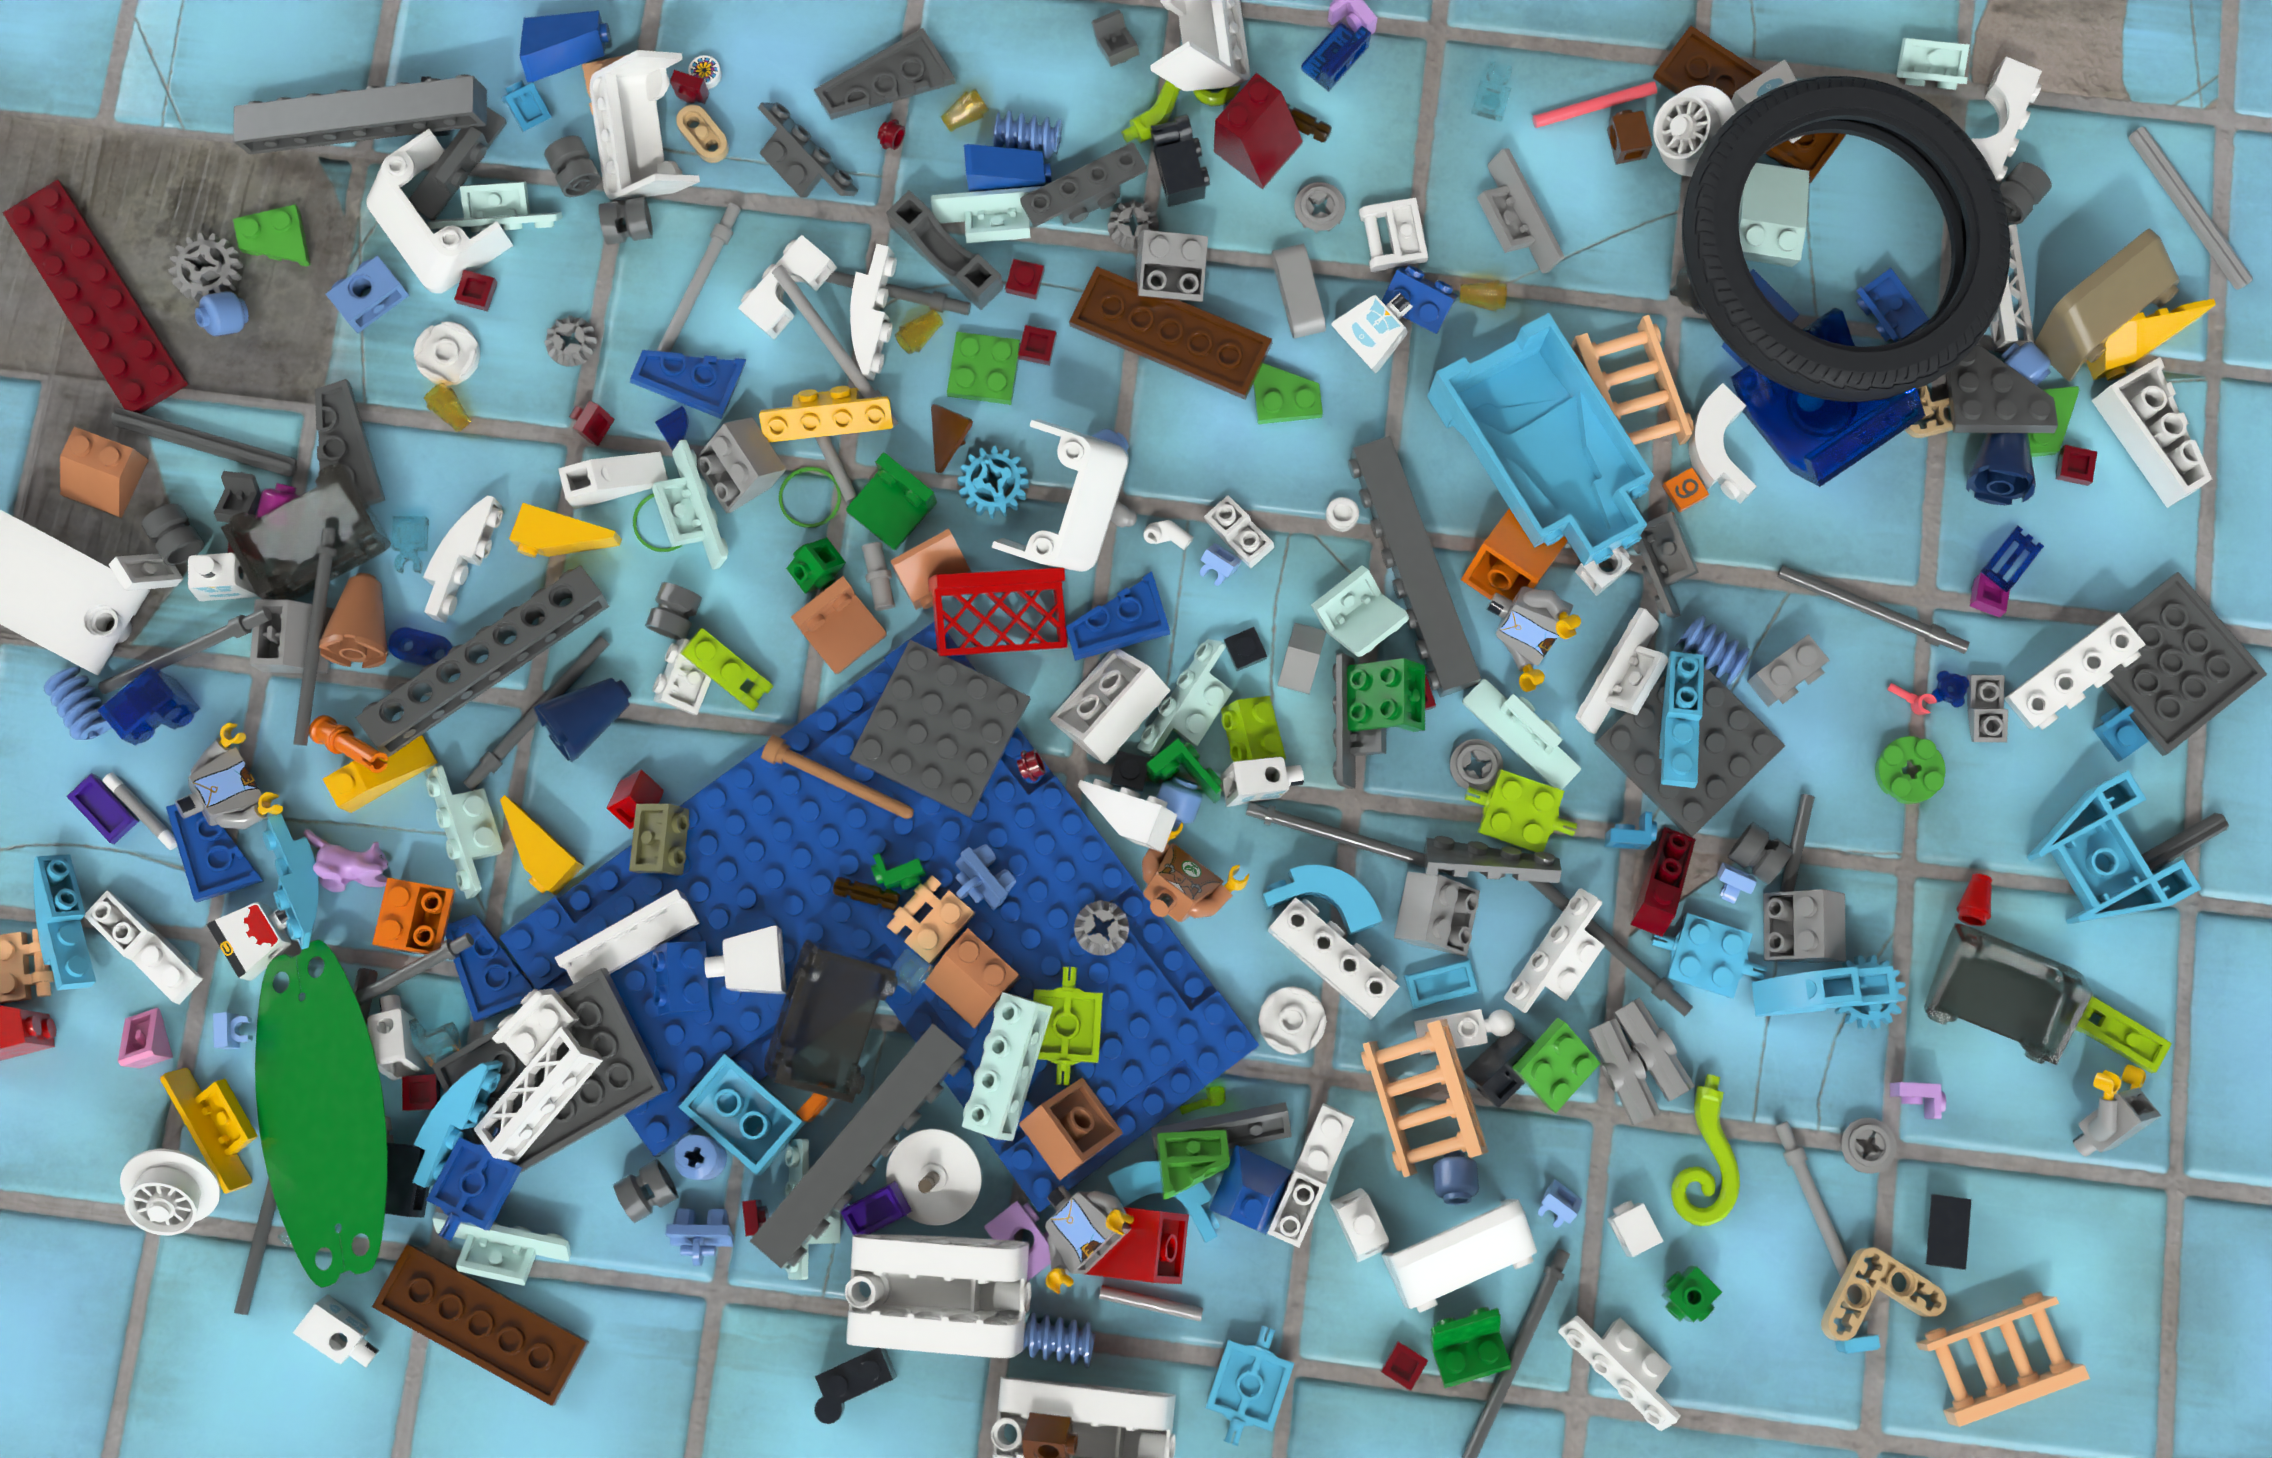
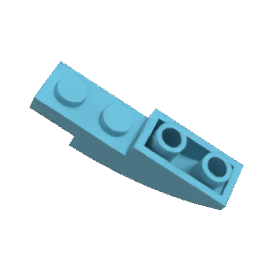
(1681, 719)
(297, 880)
(59, 924)
(1823, 990)
(457, 1110)

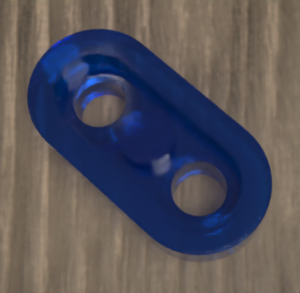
(424, 646)

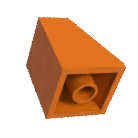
(1509, 560)

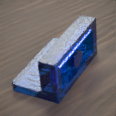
(1336, 55)

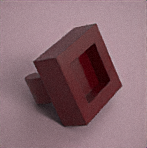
(591, 422)

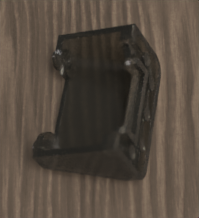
(282, 545)
(2008, 992)
(827, 1021)

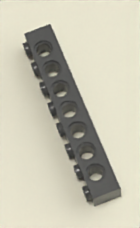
(478, 677)

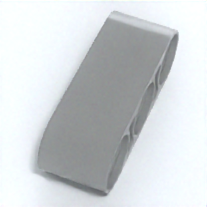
(1298, 291)

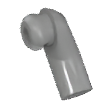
(1123, 516)

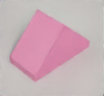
(144, 1040)

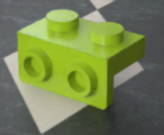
(1252, 729)

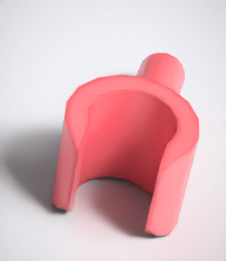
(1916, 701)

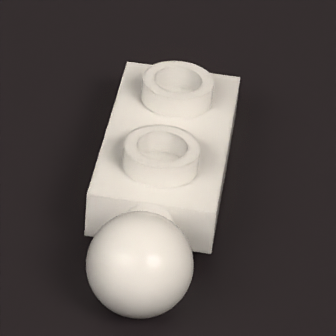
(1470, 1027)

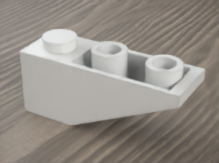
(611, 478)
(1133, 818)

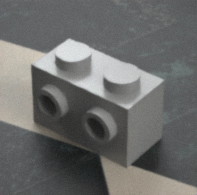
(1788, 670)

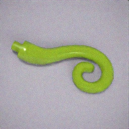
(1164, 106)
(1707, 1115)

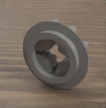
(1318, 193)
(1121, 233)
(574, 353)
(1481, 751)
(1117, 931)
(1882, 1139)

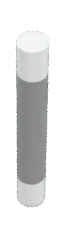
(140, 810)

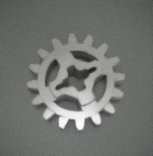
(201, 256)

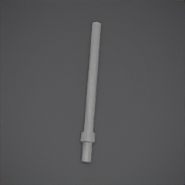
(720, 236)
(826, 335)
(1796, 1157)

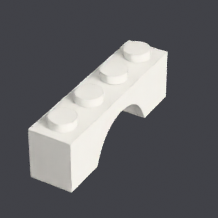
(2009, 93)

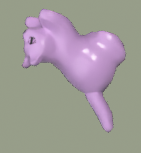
(339, 865)

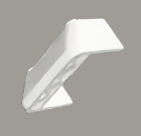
(1211, 48)
(630, 129)
(435, 257)
(1090, 506)
(1461, 1255)

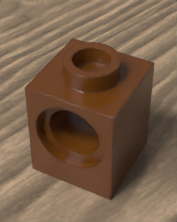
(1629, 136)
(1049, 1436)

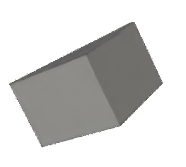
(1301, 658)

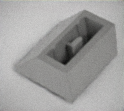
(1171, 265)
(739, 463)
(282, 641)
(1437, 913)
(1804, 926)

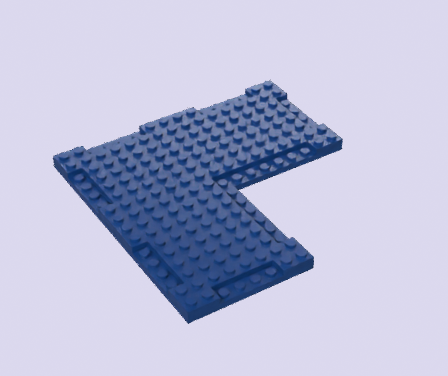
(768, 854)

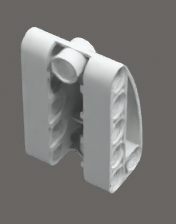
(61, 596)
(939, 1294)
(1107, 1419)

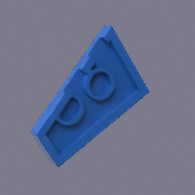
(693, 381)
(1124, 621)
(210, 857)
(486, 971)

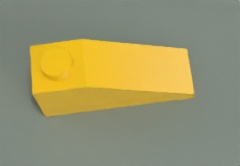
(556, 534)
(357, 785)
(540, 853)

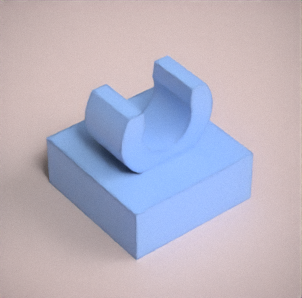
(1221, 561)
(1734, 882)
(226, 1030)
(1561, 1202)

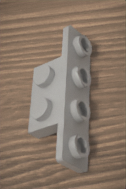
(1516, 214)

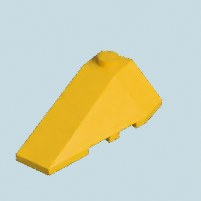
(2142, 336)

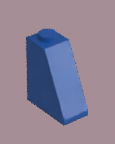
(561, 42)
(1004, 168)

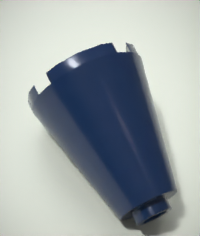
(2002, 469)
(582, 715)

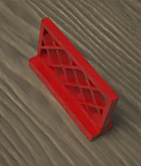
(998, 582)

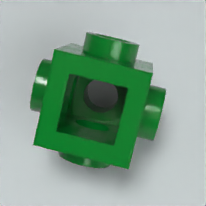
(815, 565)
(1702, 1292)

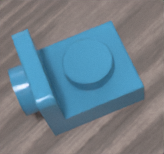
(526, 105)
(2120, 732)
(1627, 837)

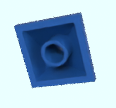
(1250, 1190)

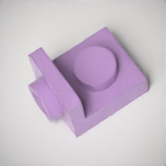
(1356, 14)
(1915, 1092)

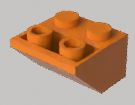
(413, 917)

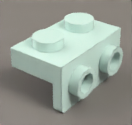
(1933, 62)

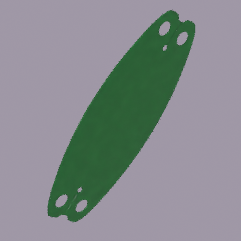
(321, 1114)

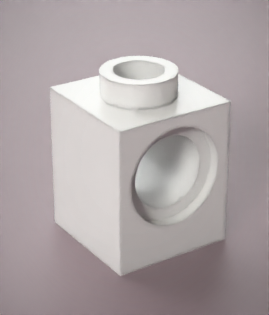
(1598, 579)
(1634, 1228)

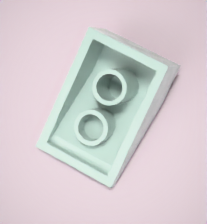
(1774, 214)

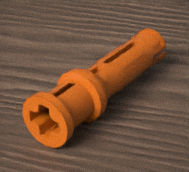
(341, 740)

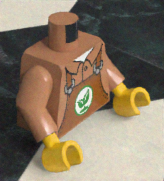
(1183, 885)

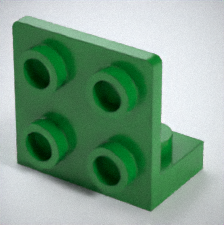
(892, 503)
(1386, 695)
(1166, 766)
(1469, 1347)

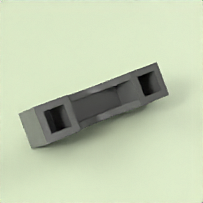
(963, 269)

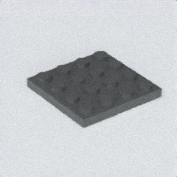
(2184, 670)
(940, 728)
(1731, 752)

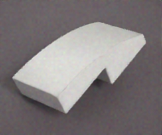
(1239, 531)

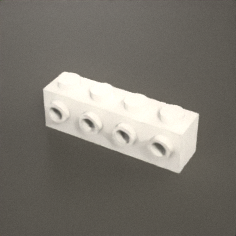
(2074, 672)
(1333, 958)

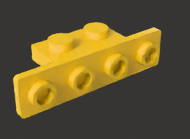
(826, 415)
(214, 1123)

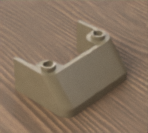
(2106, 302)

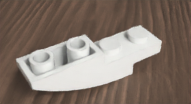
(868, 324)
(463, 544)
(144, 946)
(1310, 1175)

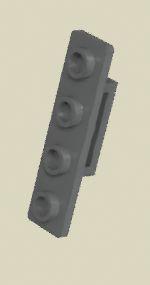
(798, 158)
(455, 165)
(1085, 188)
(1666, 559)
(1350, 743)

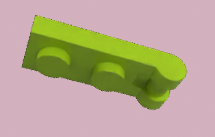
(725, 668)
(2124, 1036)

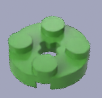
(1923, 756)

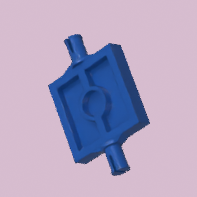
(472, 1186)

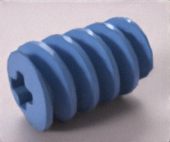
(1027, 134)
(1715, 649)
(75, 704)
(686, 1157)
(1059, 1339)

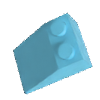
(742, 1115)

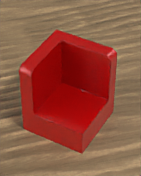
(633, 790)

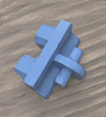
(979, 881)
(699, 1239)

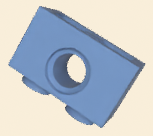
(384, 294)

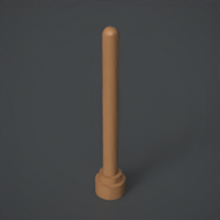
(778, 751)

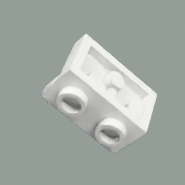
(682, 682)
(534, 1023)

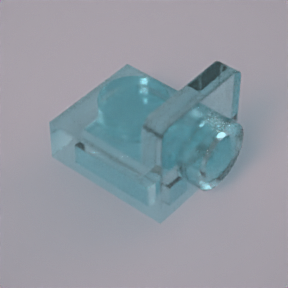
(911, 971)

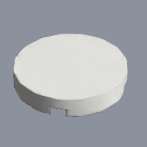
(447, 353)
(1292, 1020)

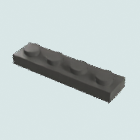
(1242, 1127)

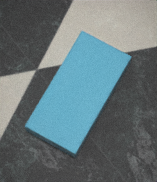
(1441, 984)

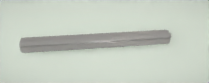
(2190, 208)

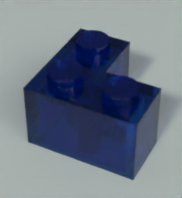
(147, 704)

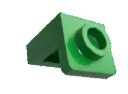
(905, 875)

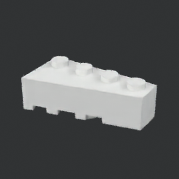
(2154, 432)

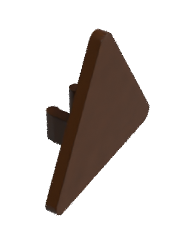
(948, 434)

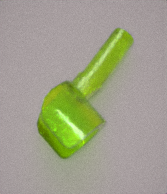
(1215, 1097)

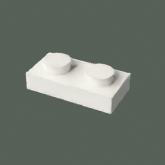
(144, 572)

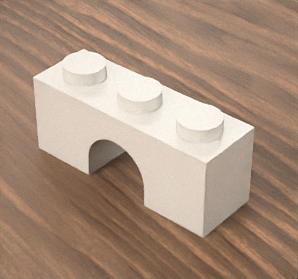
(765, 302)

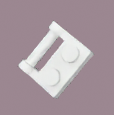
(1404, 234)

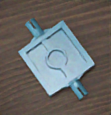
(1709, 955)
(1249, 1385)

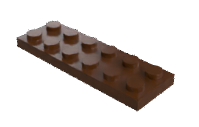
(1705, 62)
(1171, 333)
(480, 1324)

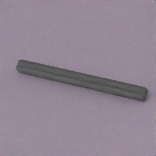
(204, 442)

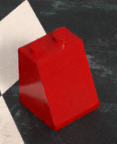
(24, 1032)
(1149, 1251)

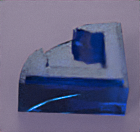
(674, 426)

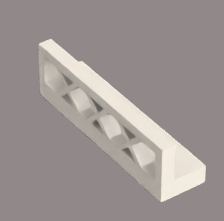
(2004, 322)
(630, 937)
(539, 1103)

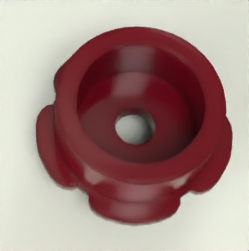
(891, 134)
(1031, 765)

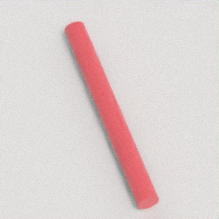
(1595, 104)

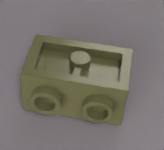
(659, 839)

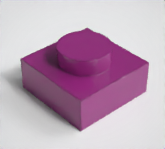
(1988, 596)

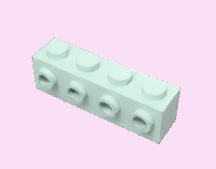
(1006, 1067)

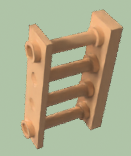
(1650, 336)
(1458, 1106)
(1998, 1396)

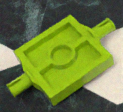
(1520, 811)
(1072, 1027)

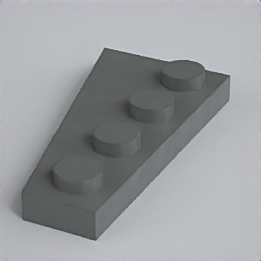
(888, 76)
(344, 438)
(1491, 862)

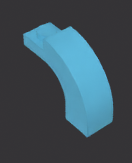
(1333, 885)
(1145, 1179)

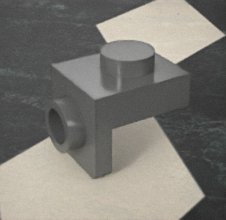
(1114, 38)
(239, 495)

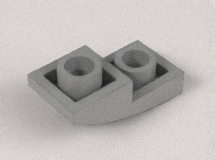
(1986, 708)

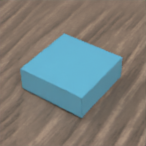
(1859, 1343)

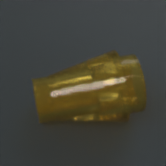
(965, 110)
(1486, 295)
(917, 332)
(446, 405)

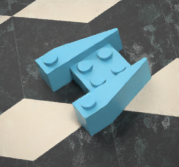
(2105, 862)

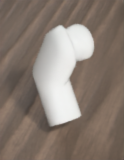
(1167, 531)

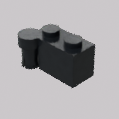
(1178, 161)
(850, 1381)

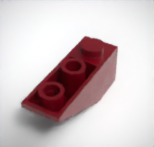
(1663, 883)

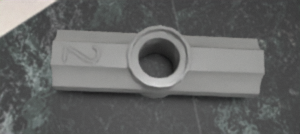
(1654, 1049)
(1624, 1071)

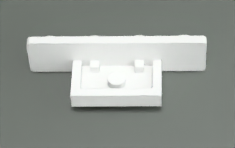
(1627, 674)
(1561, 956)
(1627, 1364)

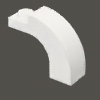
(1707, 445)

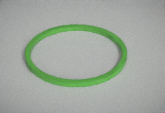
(800, 471)
(636, 531)

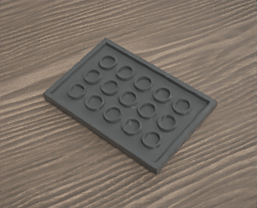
(614, 1089)

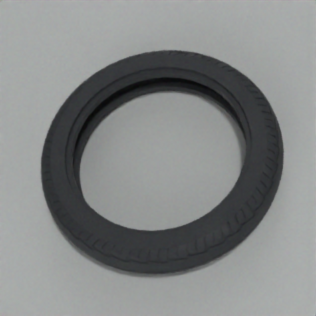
(1941, 157)

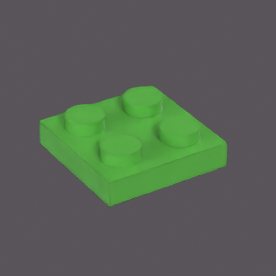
(983, 368)
(1556, 1065)

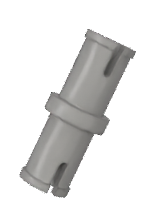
(878, 576)

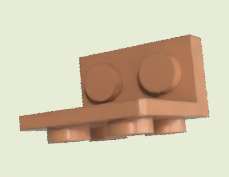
(839, 625)

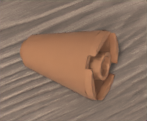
(357, 625)

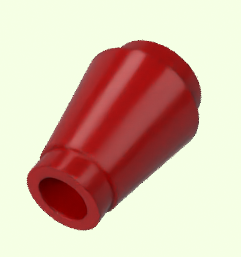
(1975, 903)

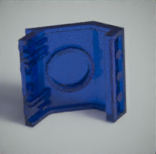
(1816, 434)

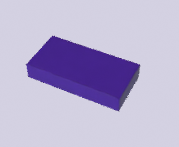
(102, 808)
(876, 1210)

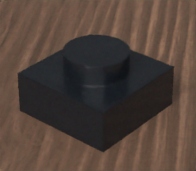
(1245, 649)
(1129, 771)

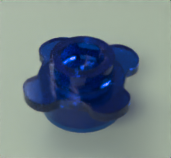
(1959, 685)

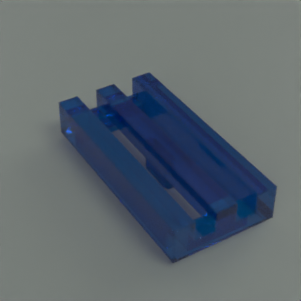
(2024, 543)

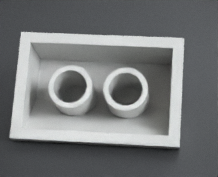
(1110, 704)

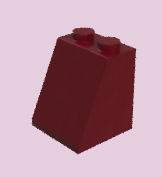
(1257, 132)

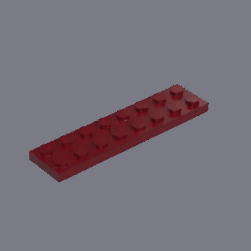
(95, 298)

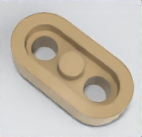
(704, 135)

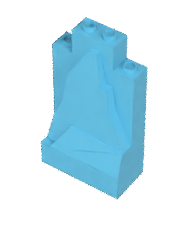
(1548, 441)

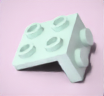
(1358, 613)

